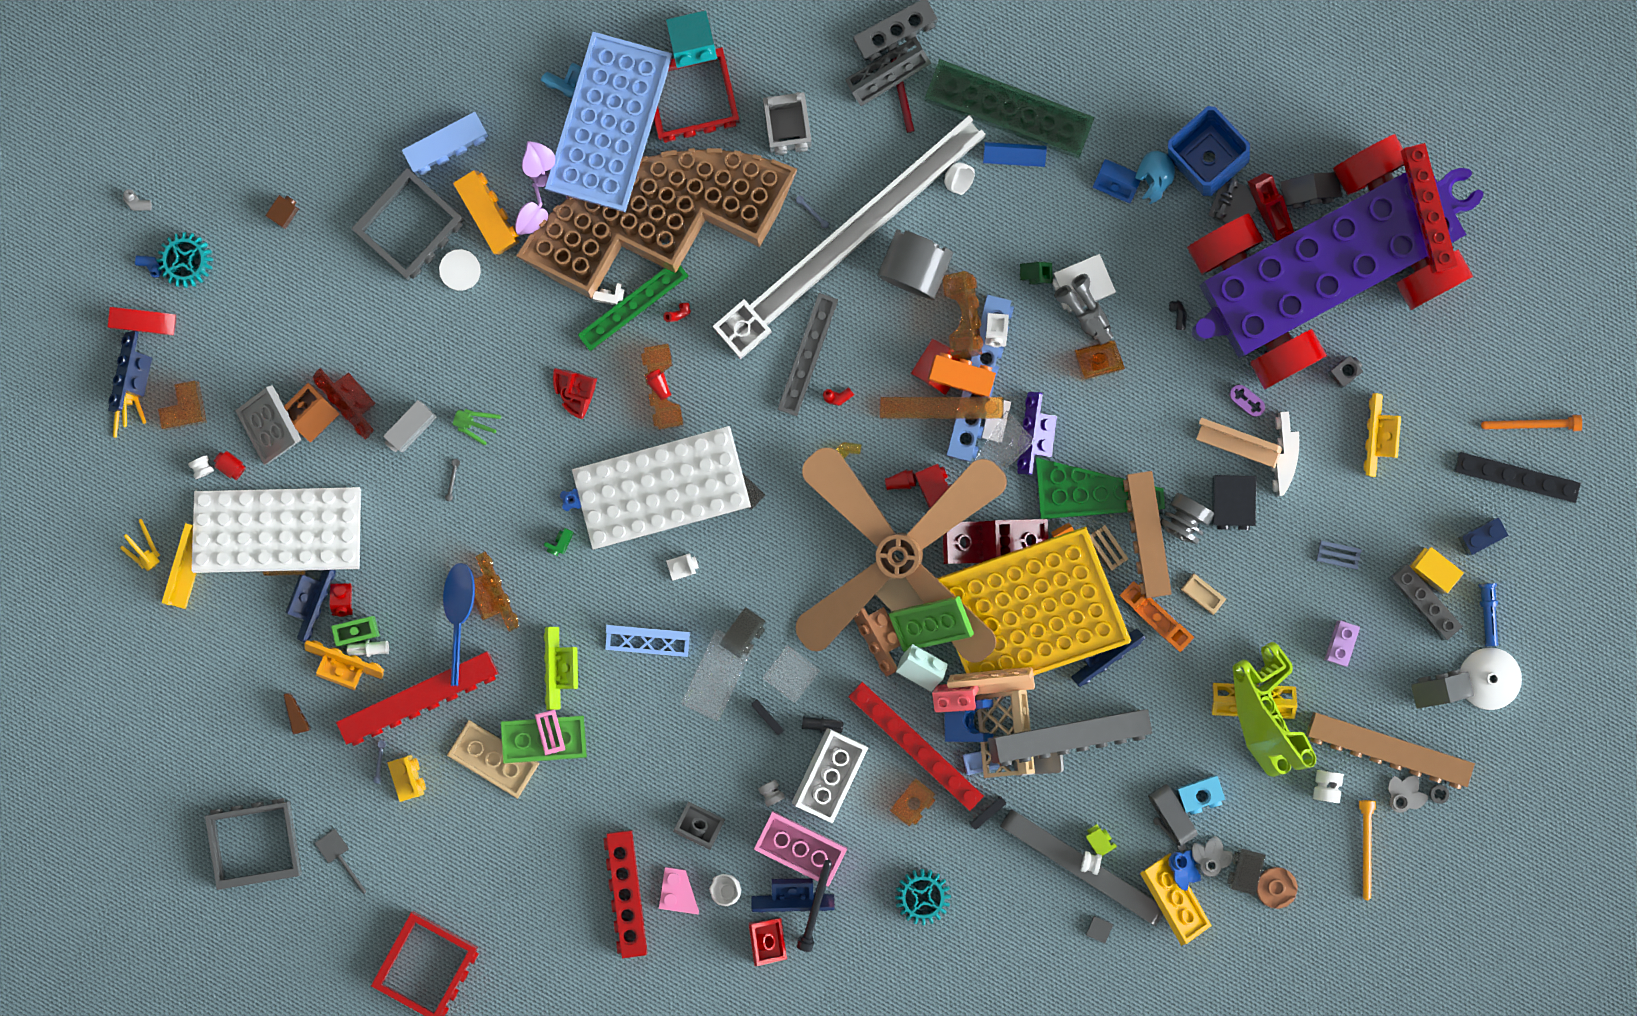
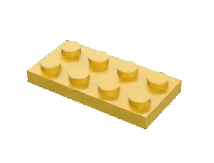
(1177, 905)

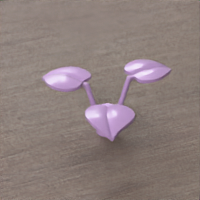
(534, 164)

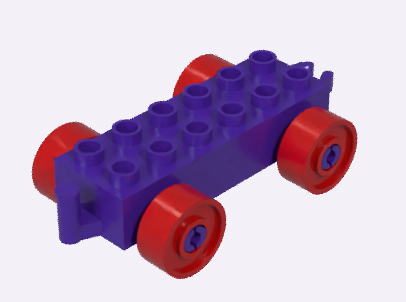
(1324, 263)

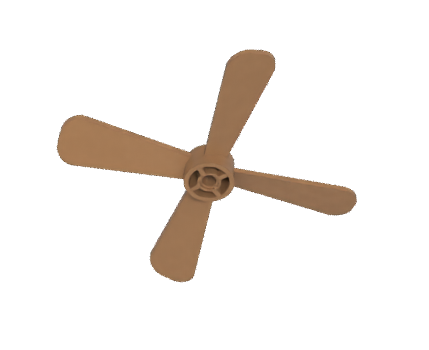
(838, 484)

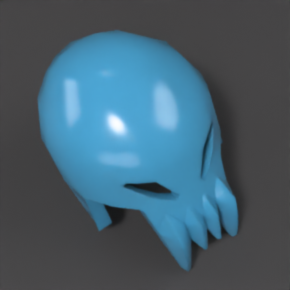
(1159, 173)

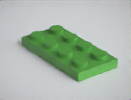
(931, 623)
(523, 742)

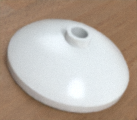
(1489, 662)

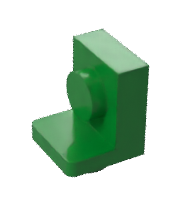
(563, 540)

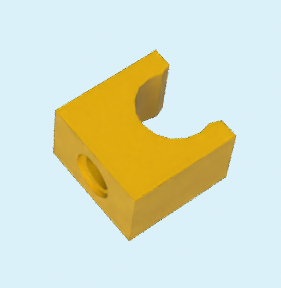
(1436, 570)

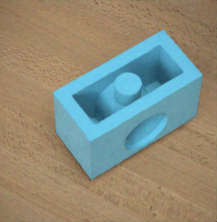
(1188, 793)

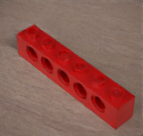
(1428, 208)
(624, 947)

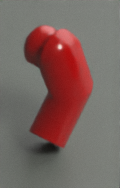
(673, 316)
(837, 398)

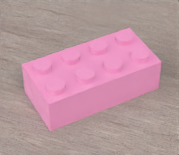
(799, 847)

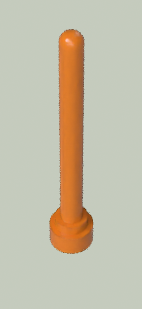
(1573, 423)

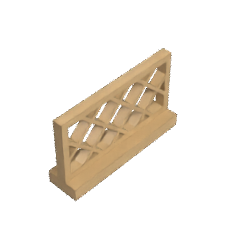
(1021, 723)

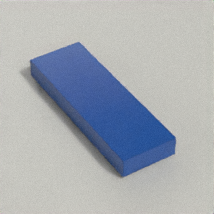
(1014, 154)

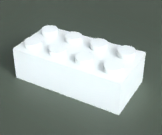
(829, 775)

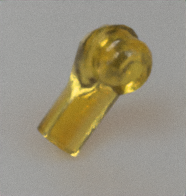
(847, 448)

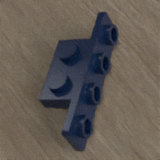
(131, 372)
(307, 600)
(1100, 662)
(790, 896)

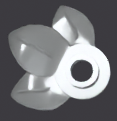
(1408, 792)
(1211, 853)

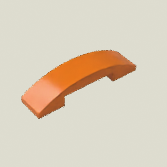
(1157, 617)

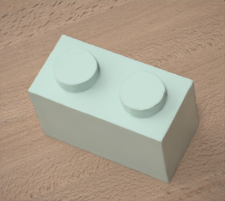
(921, 668)

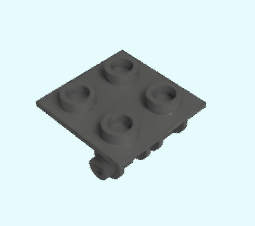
(1232, 202)

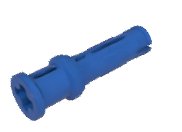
(1489, 604)

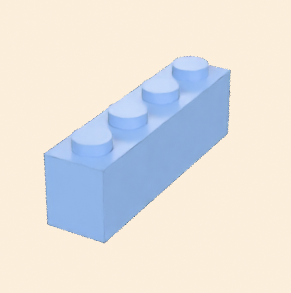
(445, 143)

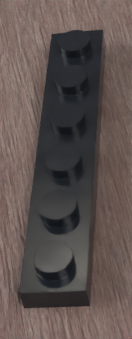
(1517, 477)

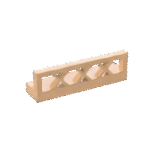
(1238, 443)
(995, 681)

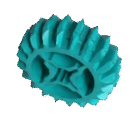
(192, 254)
(937, 907)

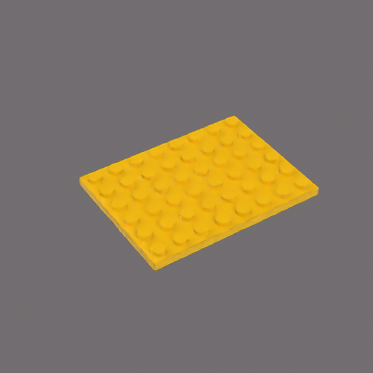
(1042, 604)

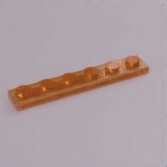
(941, 407)

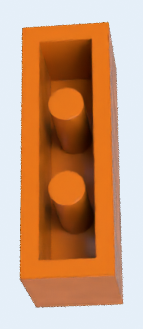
(962, 375)

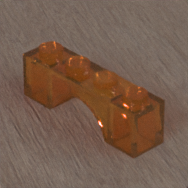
(966, 339)
(667, 414)

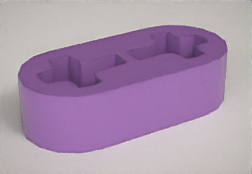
(1250, 396)

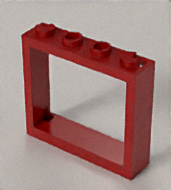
(707, 127)
(461, 974)

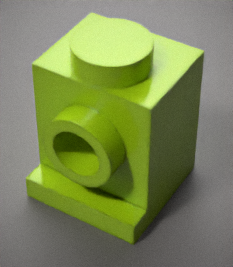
(1099, 840)

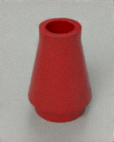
(658, 383)
(901, 480)

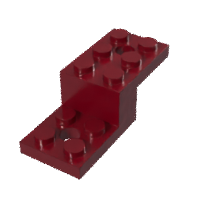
(990, 539)

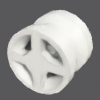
(201, 467)
(1091, 863)

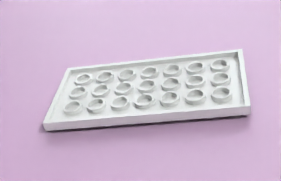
(661, 488)
(276, 530)

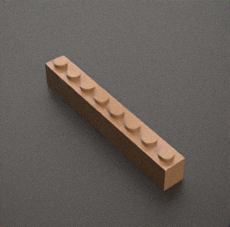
(1390, 749)

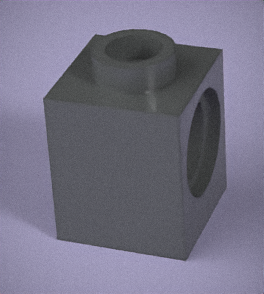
(1338, 376)

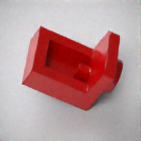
(341, 599)

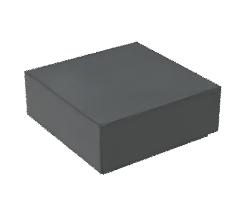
(1099, 929)

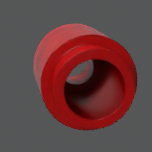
(229, 465)

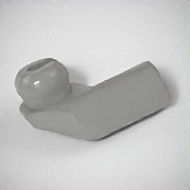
(135, 203)

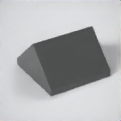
(699, 825)

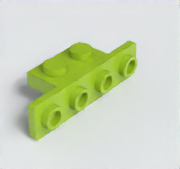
(560, 667)

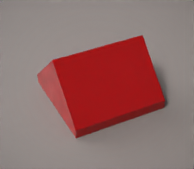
(924, 364)
(767, 941)

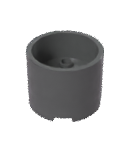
(915, 264)

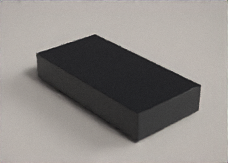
(768, 718)
(988, 813)

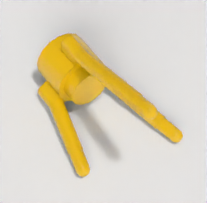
(127, 401)
(147, 559)

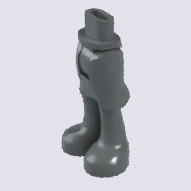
(1092, 320)

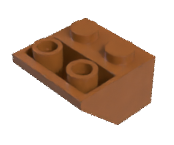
(310, 412)

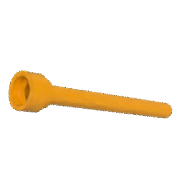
(1367, 808)

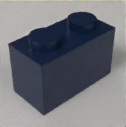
(1483, 536)

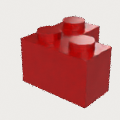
(932, 483)

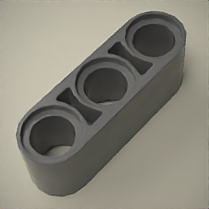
(1173, 815)

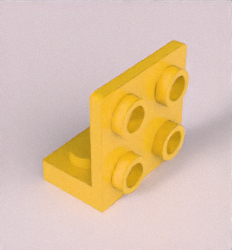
(406, 778)

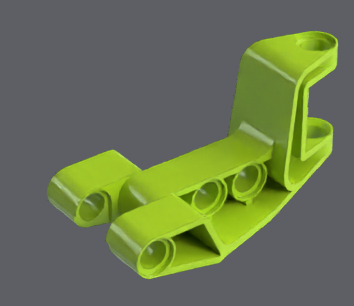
(1260, 719)

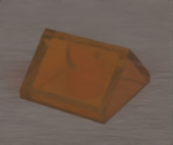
(1099, 360)

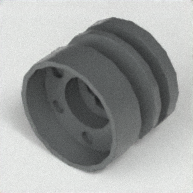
(1186, 518)

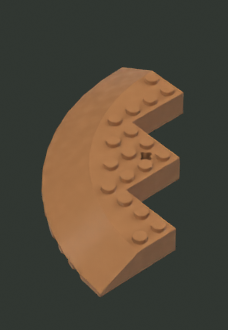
(667, 203)

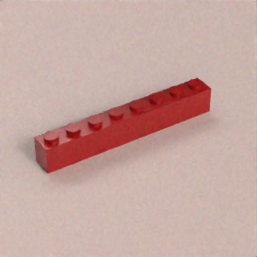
(416, 698)
(916, 746)

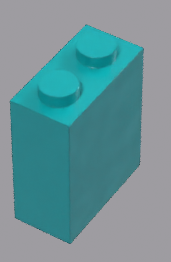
(691, 39)

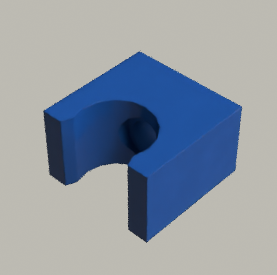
(961, 727)

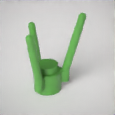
(464, 420)

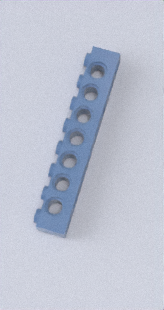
(956, 448)

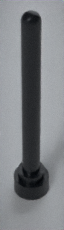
(806, 942)

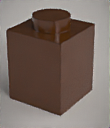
(282, 211)

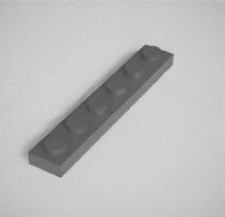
(808, 354)

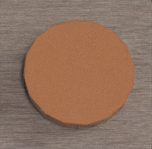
(1277, 887)

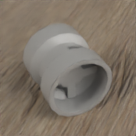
(771, 793)

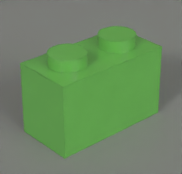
(355, 631)

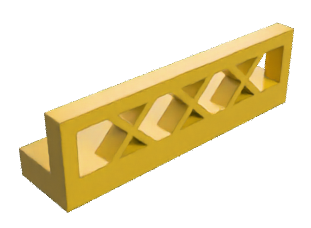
(181, 574)
(1227, 704)

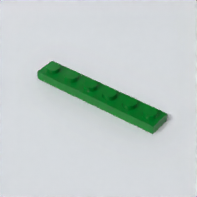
(631, 307)

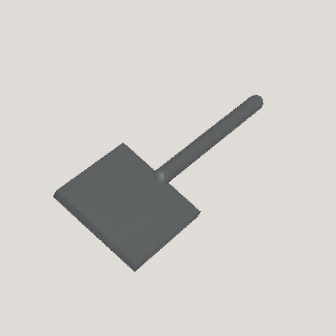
(331, 848)

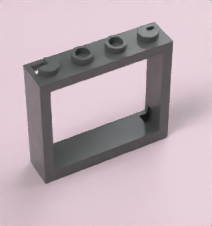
(382, 203)
(258, 807)

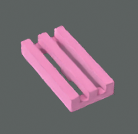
(544, 744)

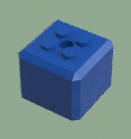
(1211, 134)

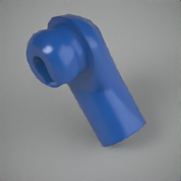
(151, 263)

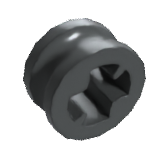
(1441, 788)

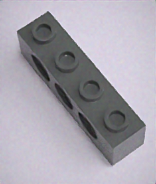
(920, 9)
(1425, 602)

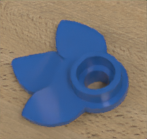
(1185, 871)

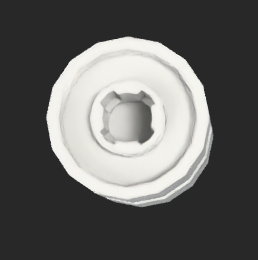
(1330, 793)

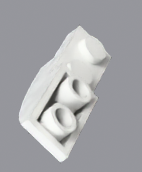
(1289, 454)

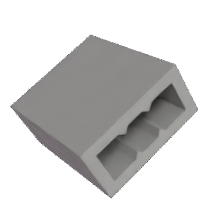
(409, 427)

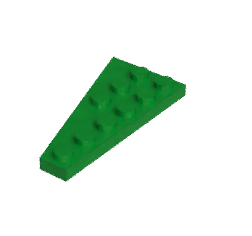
(1080, 492)

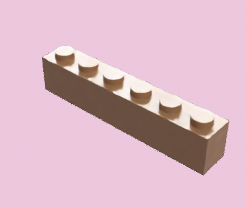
(1148, 535)

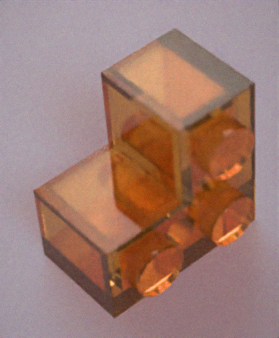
(189, 409)

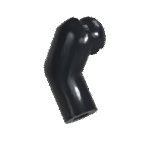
(1181, 314)

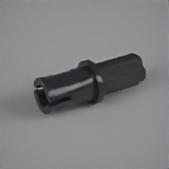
(821, 724)

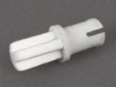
(368, 648)

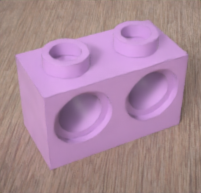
(1342, 643)

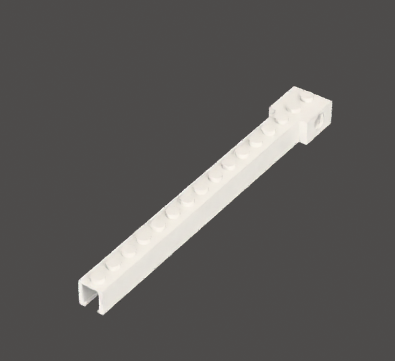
(747, 324)

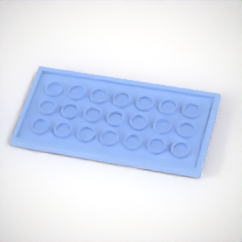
(609, 121)

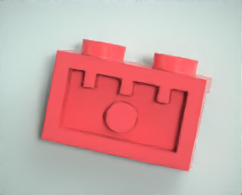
(954, 699)

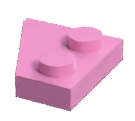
(677, 892)

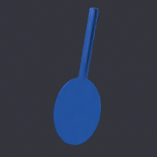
(458, 603)

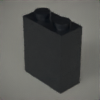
(1234, 501)

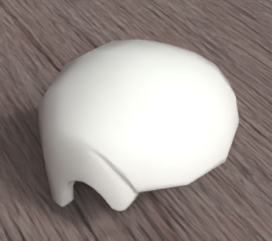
(959, 178)
(725, 889)

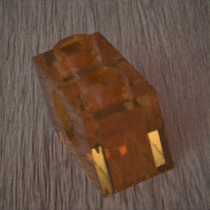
(917, 790)

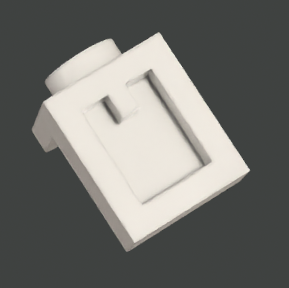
(606, 297)
(996, 330)
(682, 566)

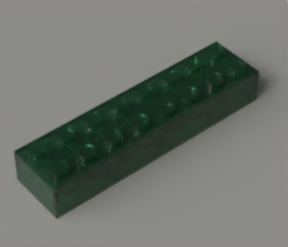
(1009, 108)

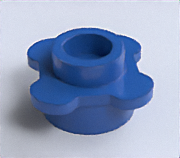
(565, 496)

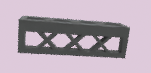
(889, 73)

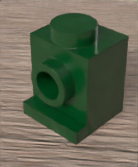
(1036, 272)

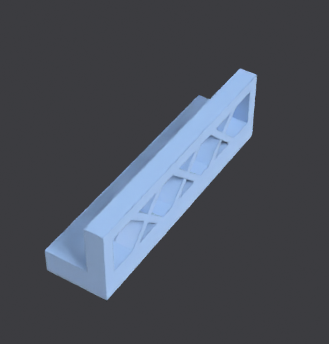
(645, 632)

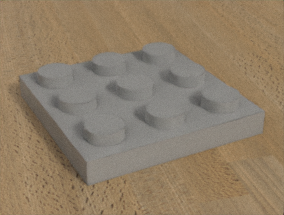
(268, 425)

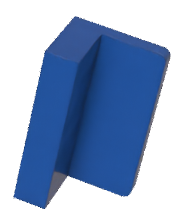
(1117, 181)

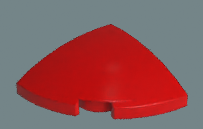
(575, 390)

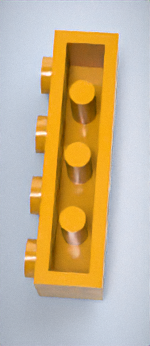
(486, 212)

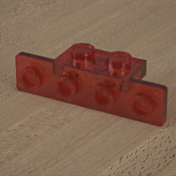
(348, 398)

